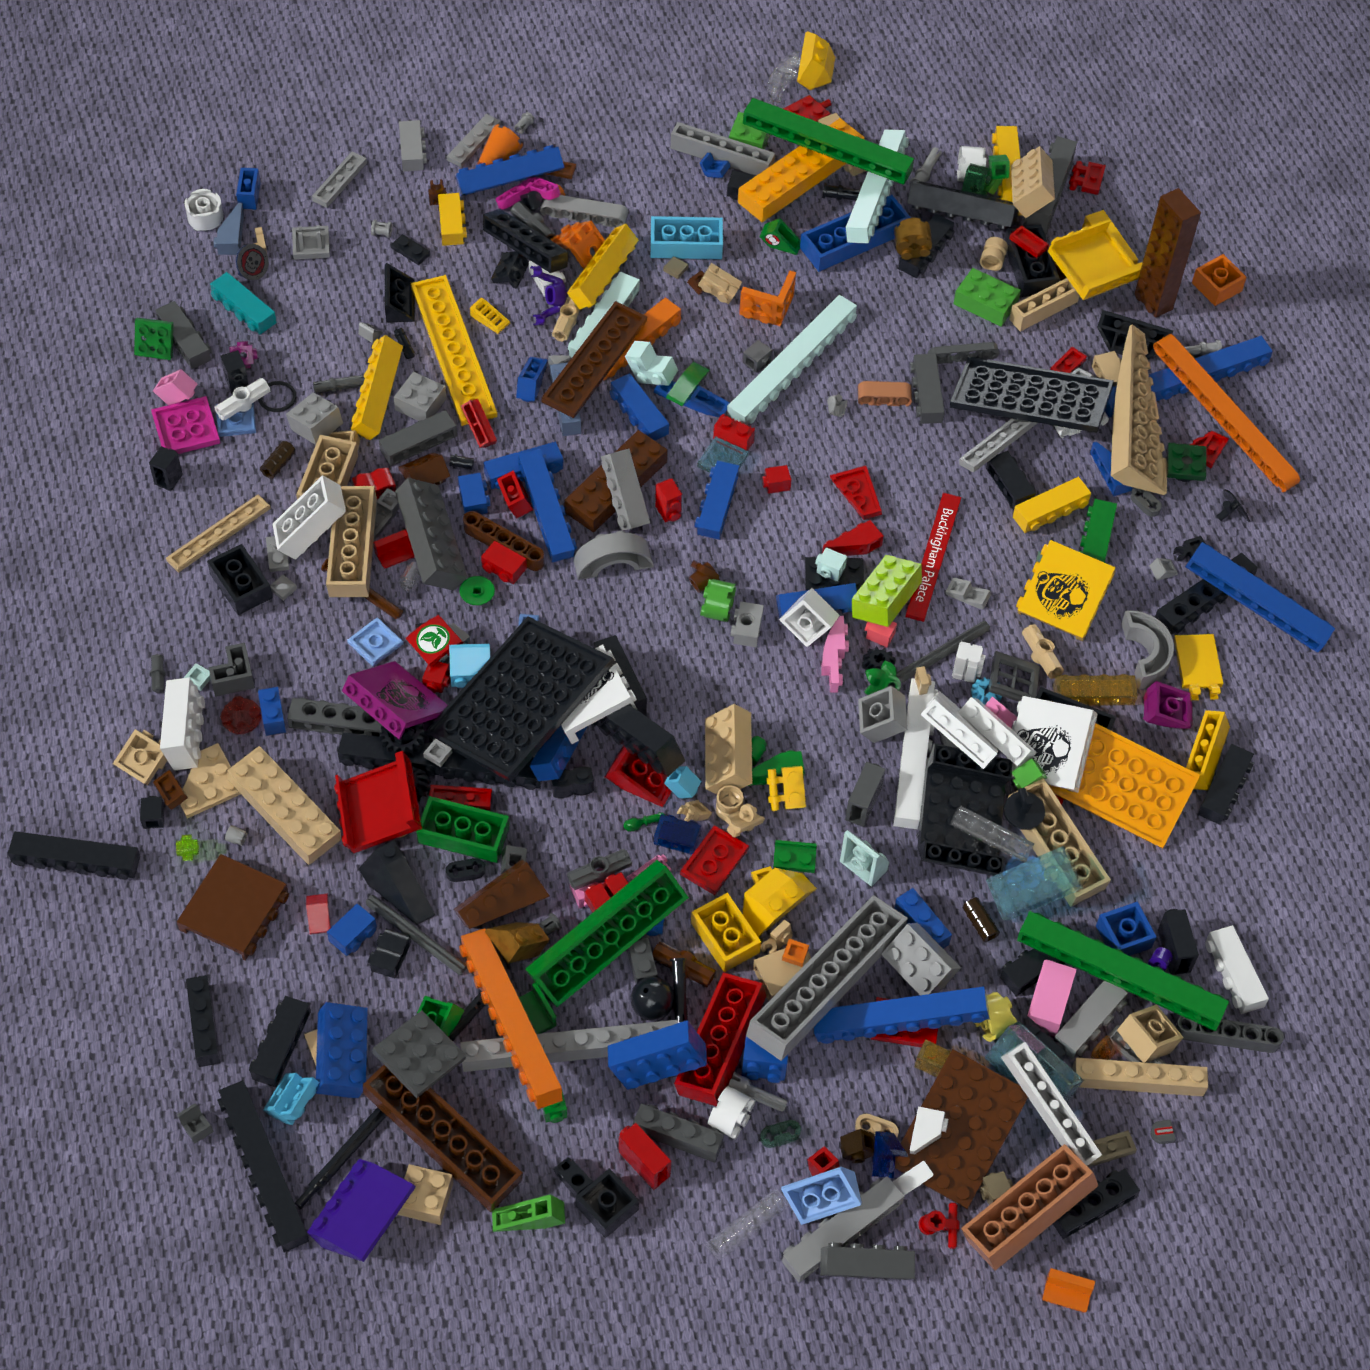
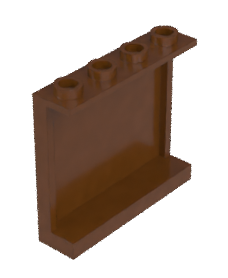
(234, 906)

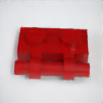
(1093, 177)

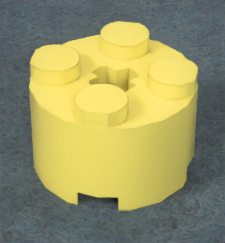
(1000, 1017)

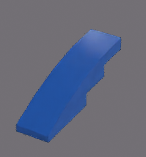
(700, 401)

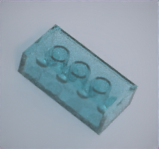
(1034, 883)
(1059, 1072)

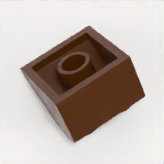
(428, 468)

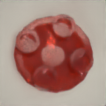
(240, 715)

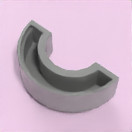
(609, 550)
(1156, 639)

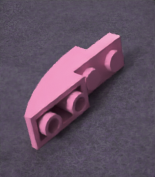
(834, 652)

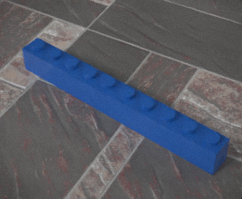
(1217, 364)

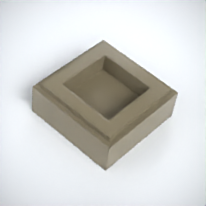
(675, 267)

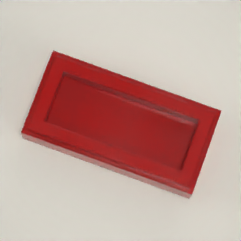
(1029, 241)

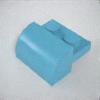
(291, 1097)

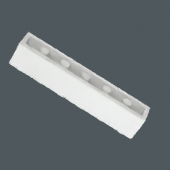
(1050, 1103)

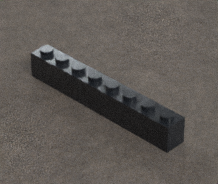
(263, 1165)

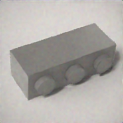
(412, 145)

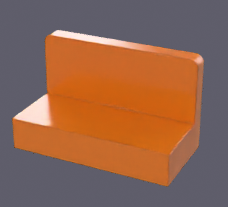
(1068, 1290)

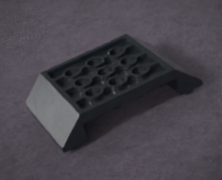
(953, 782)

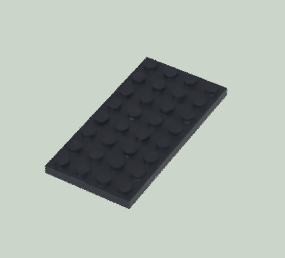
(1032, 394)

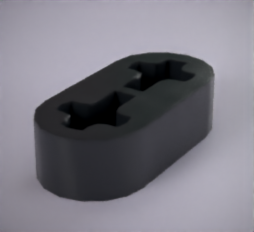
(465, 870)

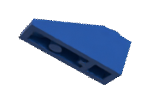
(531, 379)
(1103, 461)

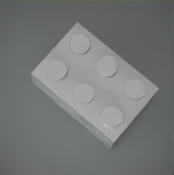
(920, 960)

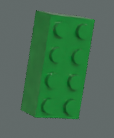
(463, 829)

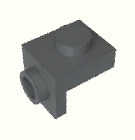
(194, 1123)

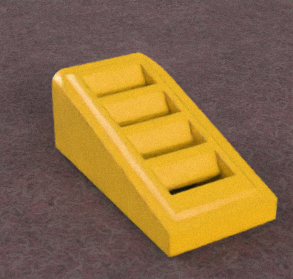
(480, 308)

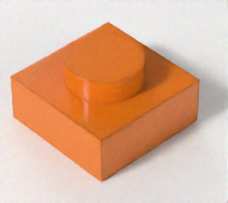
(795, 952)

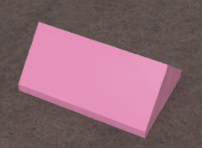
(1051, 995)

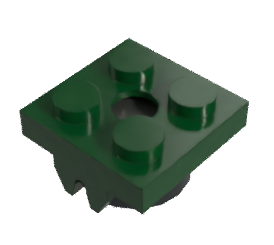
(1186, 462)

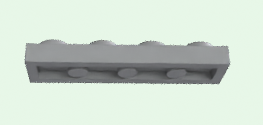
(472, 141)
(339, 179)

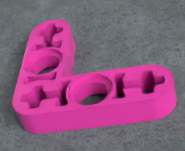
(547, 190)

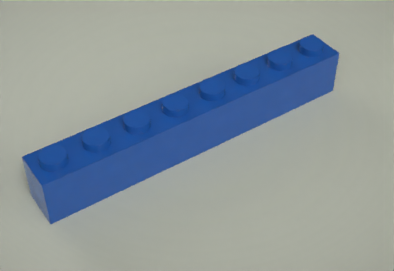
(1260, 597)
(903, 1015)

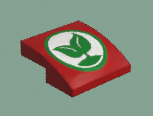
(433, 640)

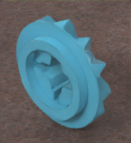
(978, 689)

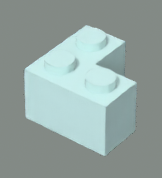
(649, 367)

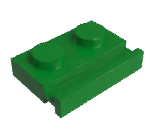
(795, 856)

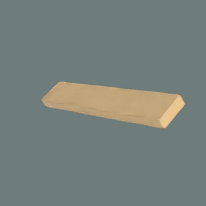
(218, 533)

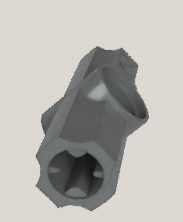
(531, 219)
(587, 874)

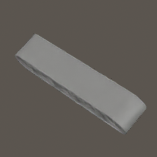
(585, 210)

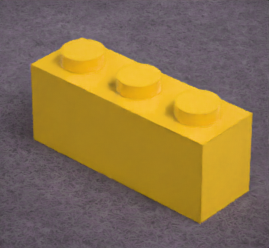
(452, 219)

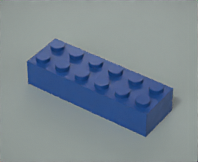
(828, 242)

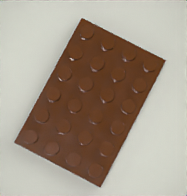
(980, 1116)

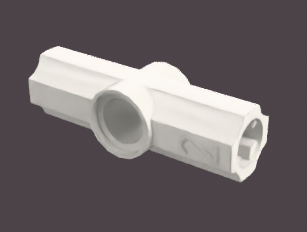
(242, 399)

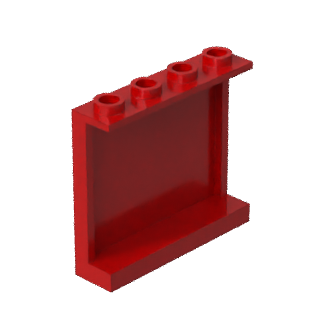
(378, 805)

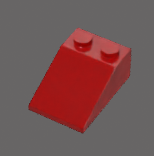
(638, 778)

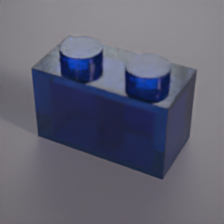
(677, 834)

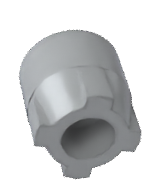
(236, 835)

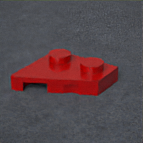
(1214, 445)

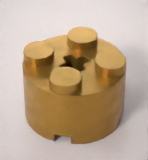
(913, 238)

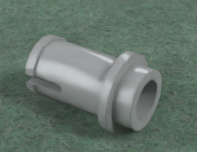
(526, 120)

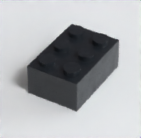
(239, 579)

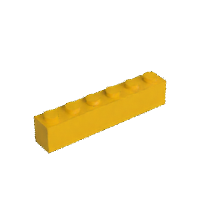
(1007, 144)
(603, 266)
(376, 387)

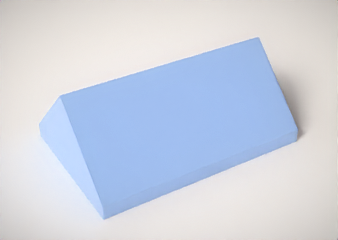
(823, 1194)

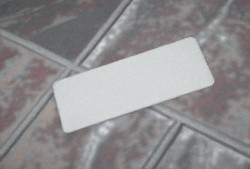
(913, 1178)

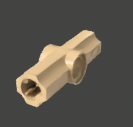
(566, 320)
(1042, 651)

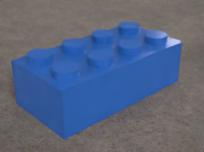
(341, 1050)
(657, 1055)

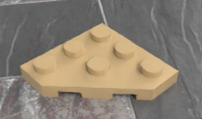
(208, 782)

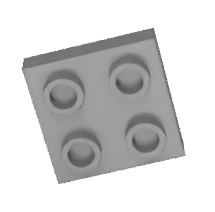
(310, 242)

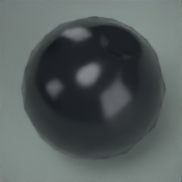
(652, 998)

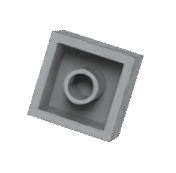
(419, 397)
(314, 418)
(882, 714)

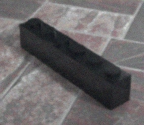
(74, 855)

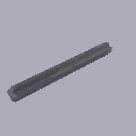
(943, 651)
(416, 934)

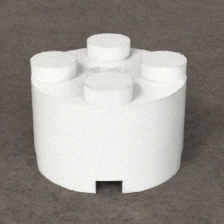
(969, 155)
(204, 210)
(731, 1112)

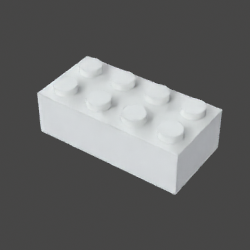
(309, 517)
(182, 724)

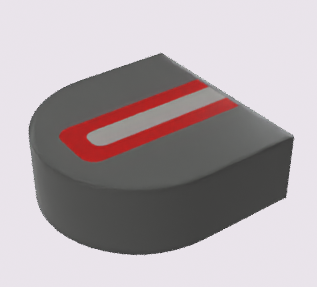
(1163, 1132)

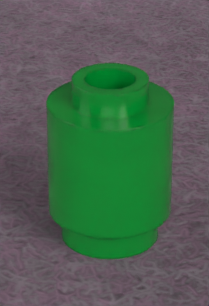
(758, 749)

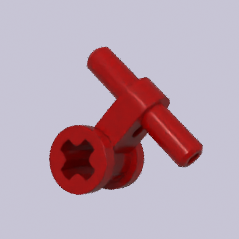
(936, 1221)

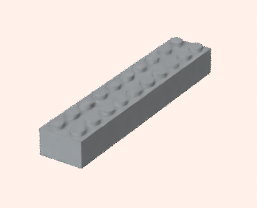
(825, 978)

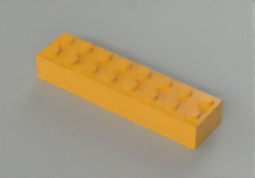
(789, 178)

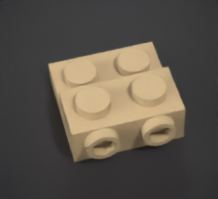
(141, 756)

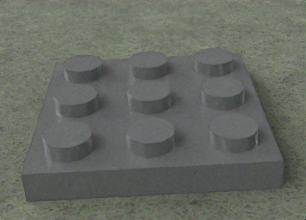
(419, 1054)

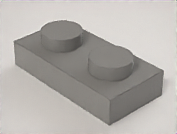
(277, 560)

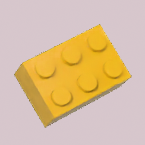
(725, 932)

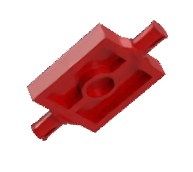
(810, 108)

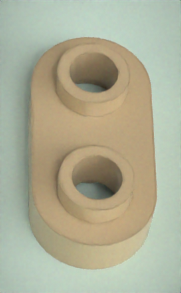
(876, 1124)

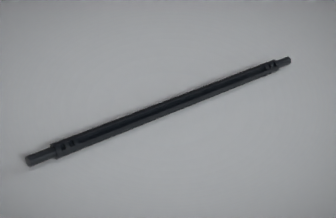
(373, 1121)

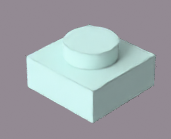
(199, 676)

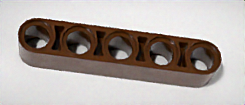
(478, 526)

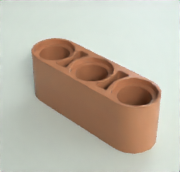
(884, 393)

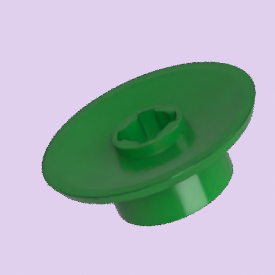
(479, 585)

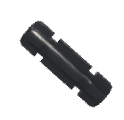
(403, 340)

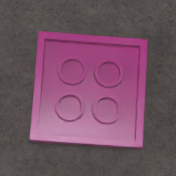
(186, 425)

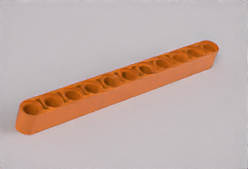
(1226, 413)

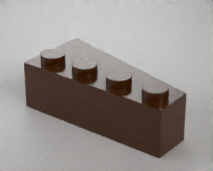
(503, 895)

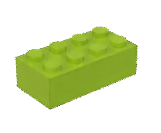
(886, 590)

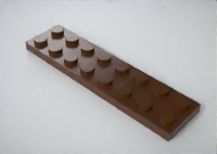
(594, 359)

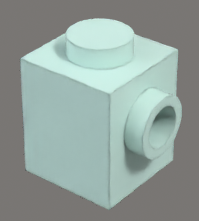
(831, 564)

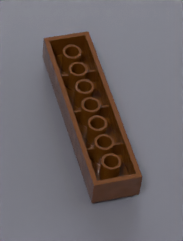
(1167, 252)
(446, 1138)

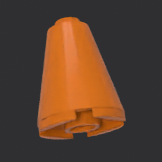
(500, 144)

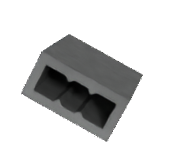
(865, 794)

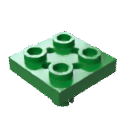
(157, 334)

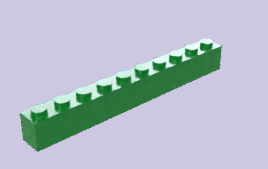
(828, 141)
(1123, 970)

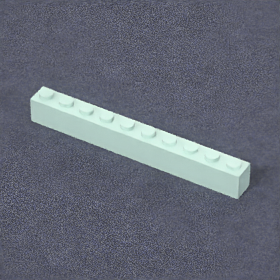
(873, 194)
(792, 360)

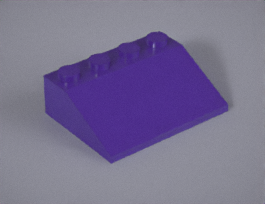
(360, 1210)

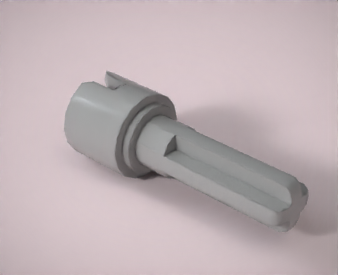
(744, 1086)

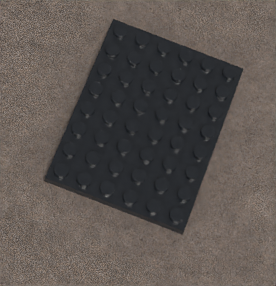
(519, 698)

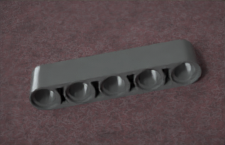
(1238, 1030)

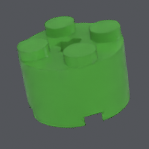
(718, 600)

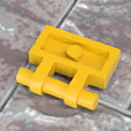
(793, 788)

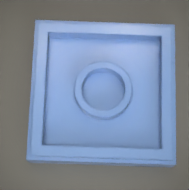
(375, 642)

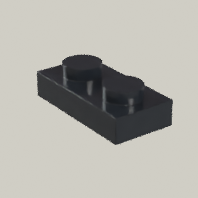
(410, 249)

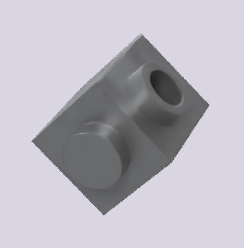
(757, 356)

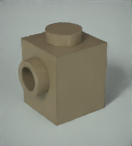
(994, 1186)

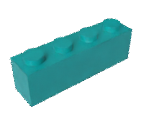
(243, 303)

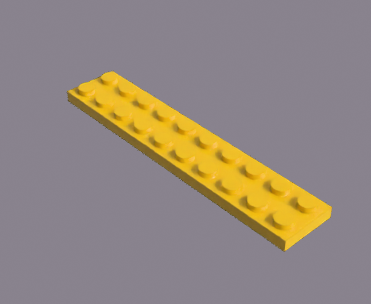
(452, 345)

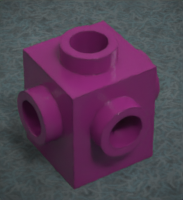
(251, 352)

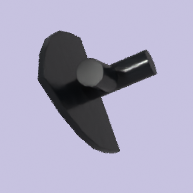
(1231, 505)

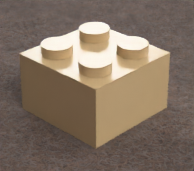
(1150, 1033)
(430, 1195)

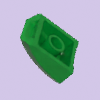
(443, 1014)

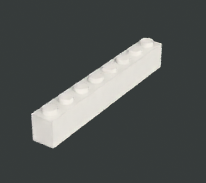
(914, 758)

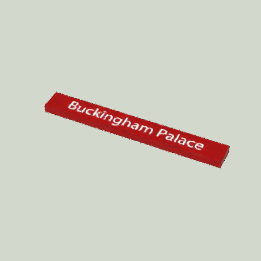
(934, 556)

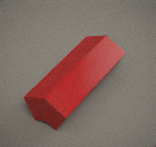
(479, 423)

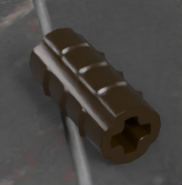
(277, 459)
(981, 919)

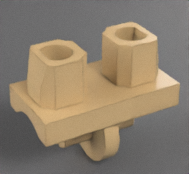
(743, 820)

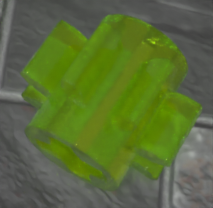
(187, 847)

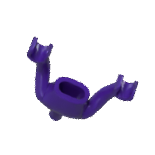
(554, 294)

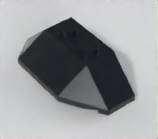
(1115, 330)

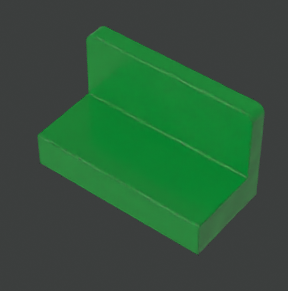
(538, 1010)

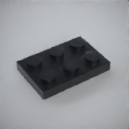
(852, 574)

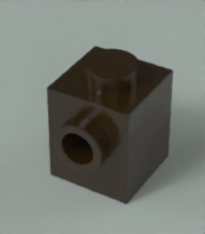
(857, 1145)

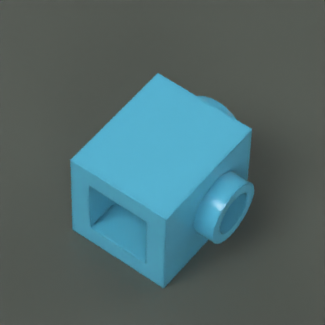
(683, 782)

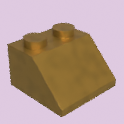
(518, 940)

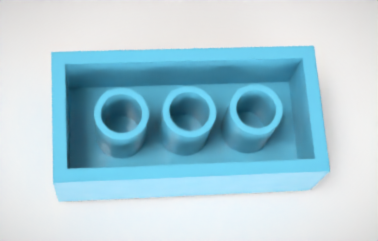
(686, 237)

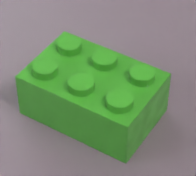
(986, 297)

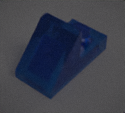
(885, 1150)

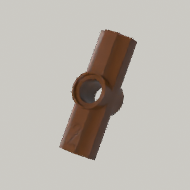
(693, 969)

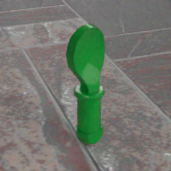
(635, 823)

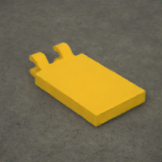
(1199, 664)

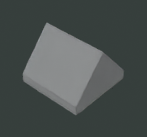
(369, 332)

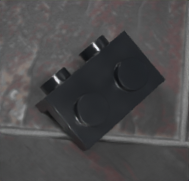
(510, 269)

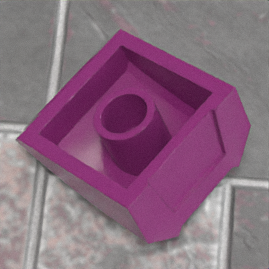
(1168, 706)

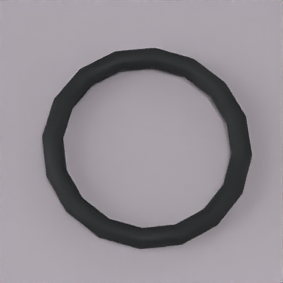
(285, 407)

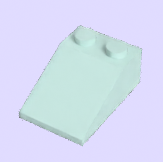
(863, 859)

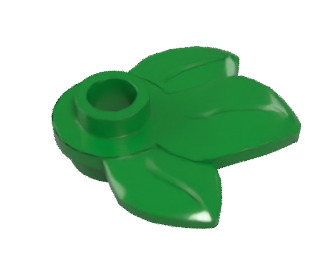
(881, 678)

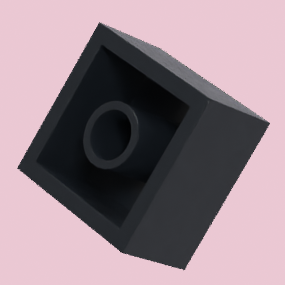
(607, 1203)

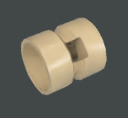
(994, 253)
(728, 801)

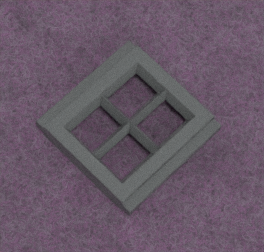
(1016, 663)

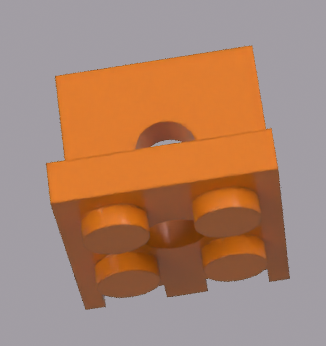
(579, 240)
(772, 307)

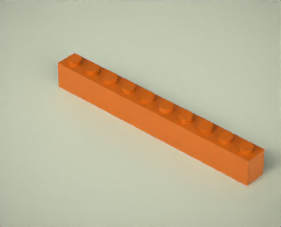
(511, 1019)

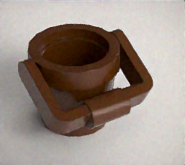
(701, 576)

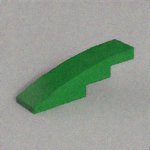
(687, 384)

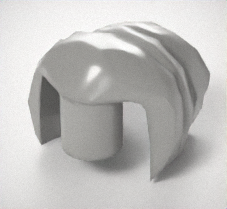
(836, 406)

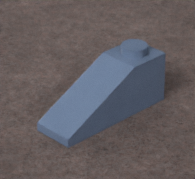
(230, 233)

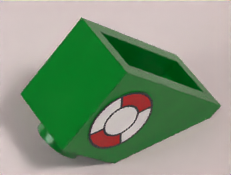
(780, 237)

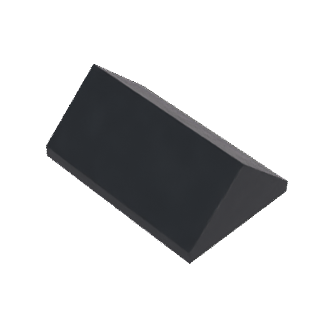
(398, 296)

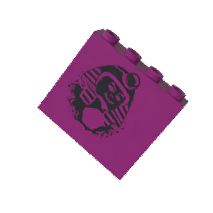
(393, 697)

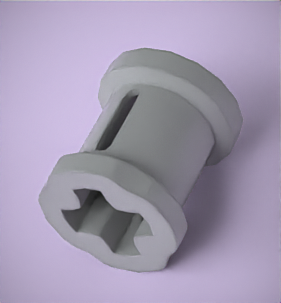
(381, 228)

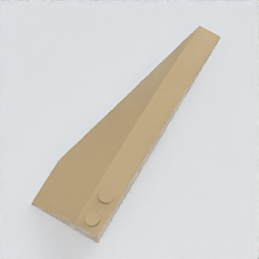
(1135, 433)

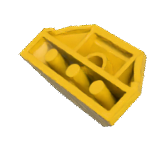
(816, 62)
(774, 898)

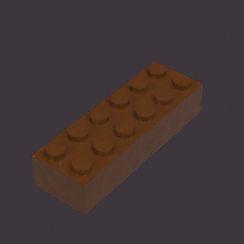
(592, 500)

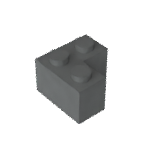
(234, 675)

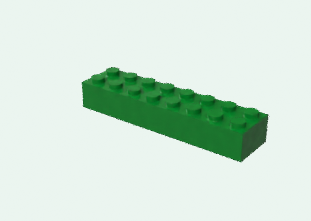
(607, 933)

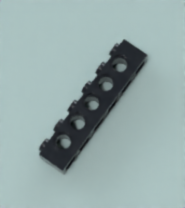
(525, 240)
(1198, 597)

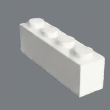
(997, 731)
(1236, 969)

